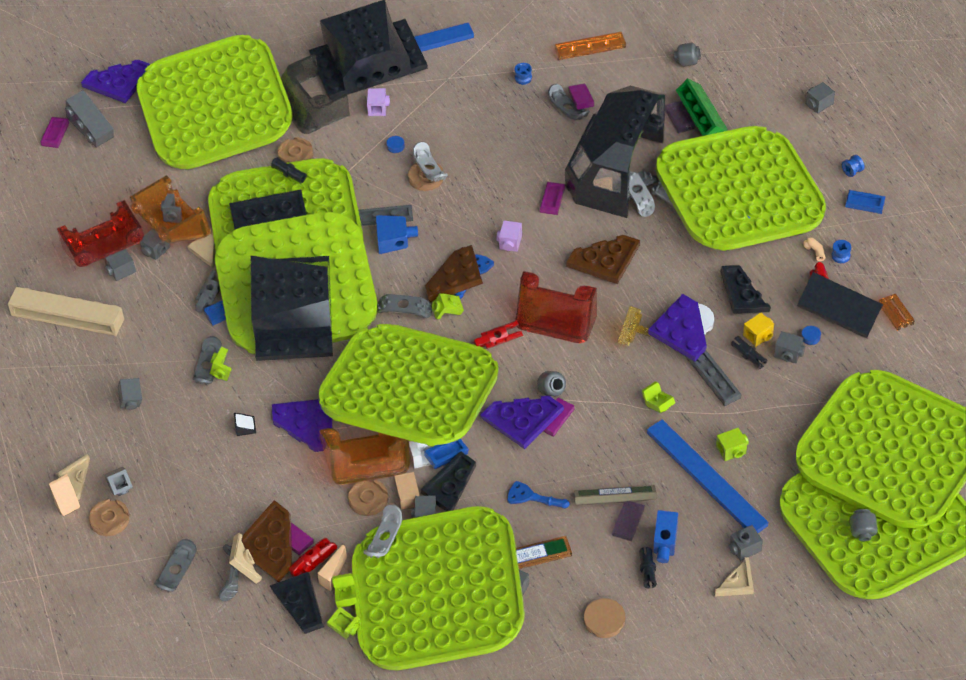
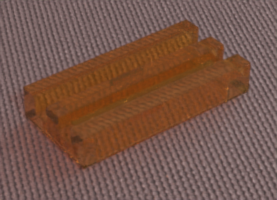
(896, 318)

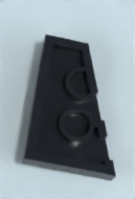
(740, 291)
(450, 481)
(300, 601)

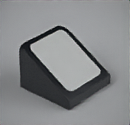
(244, 424)

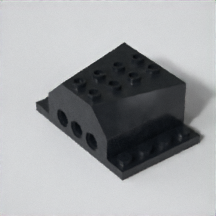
(365, 50)
(291, 307)

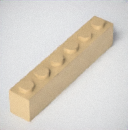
(66, 311)

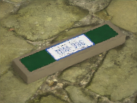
(618, 494)

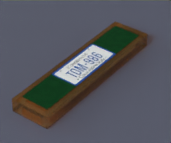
(543, 552)

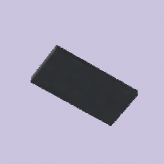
(267, 209)
(839, 305)

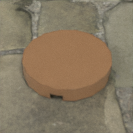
(295, 150)
(418, 179)
(368, 497)
(109, 517)
(604, 618)

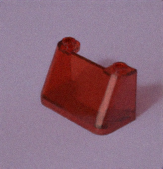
(103, 239)
(555, 312)

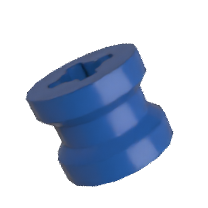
(523, 73)
(853, 165)
(844, 255)

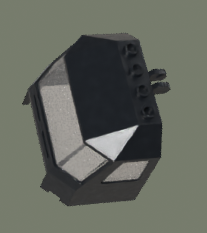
(601, 161)

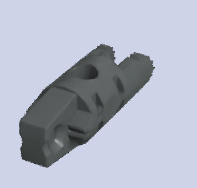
(207, 293)

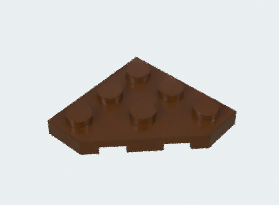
(605, 258)
(455, 275)
(271, 541)

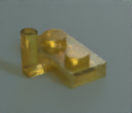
(631, 326)

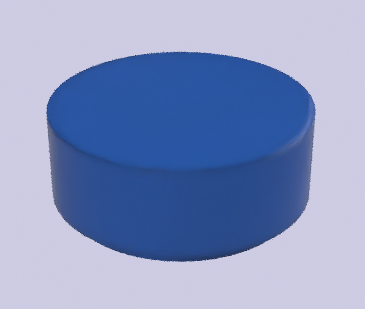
(395, 144)
(811, 335)

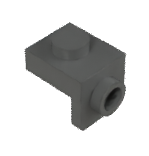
(170, 211)

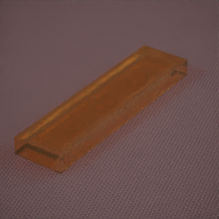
(590, 45)

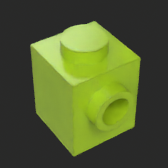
(732, 444)

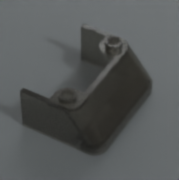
(311, 112)

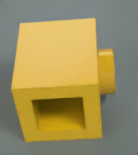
(758, 329)

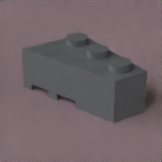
(88, 119)

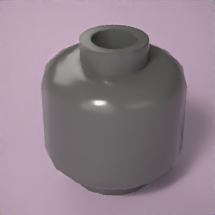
(687, 54)
(551, 383)
(863, 524)

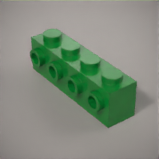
(700, 108)

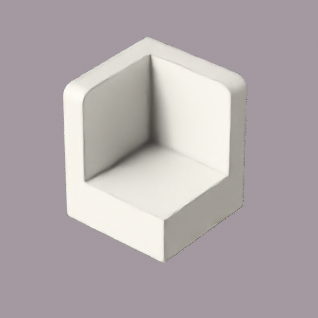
(416, 453)

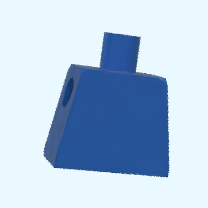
(393, 233)
(665, 535)

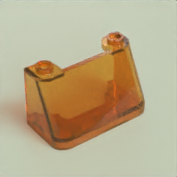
(148, 205)
(364, 457)

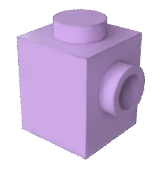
(377, 101)
(510, 236)

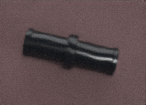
(288, 170)
(749, 352)
(647, 567)

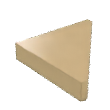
(204, 248)
(77, 474)
(242, 559)
(738, 582)

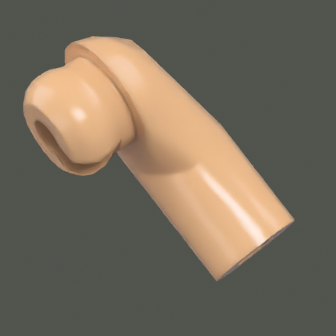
(816, 246)

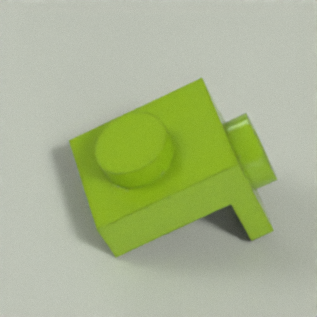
(447, 304)
(218, 369)
(656, 398)
(344, 590)
(344, 623)

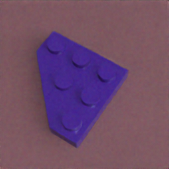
(117, 82)
(681, 328)
(523, 418)
(302, 421)

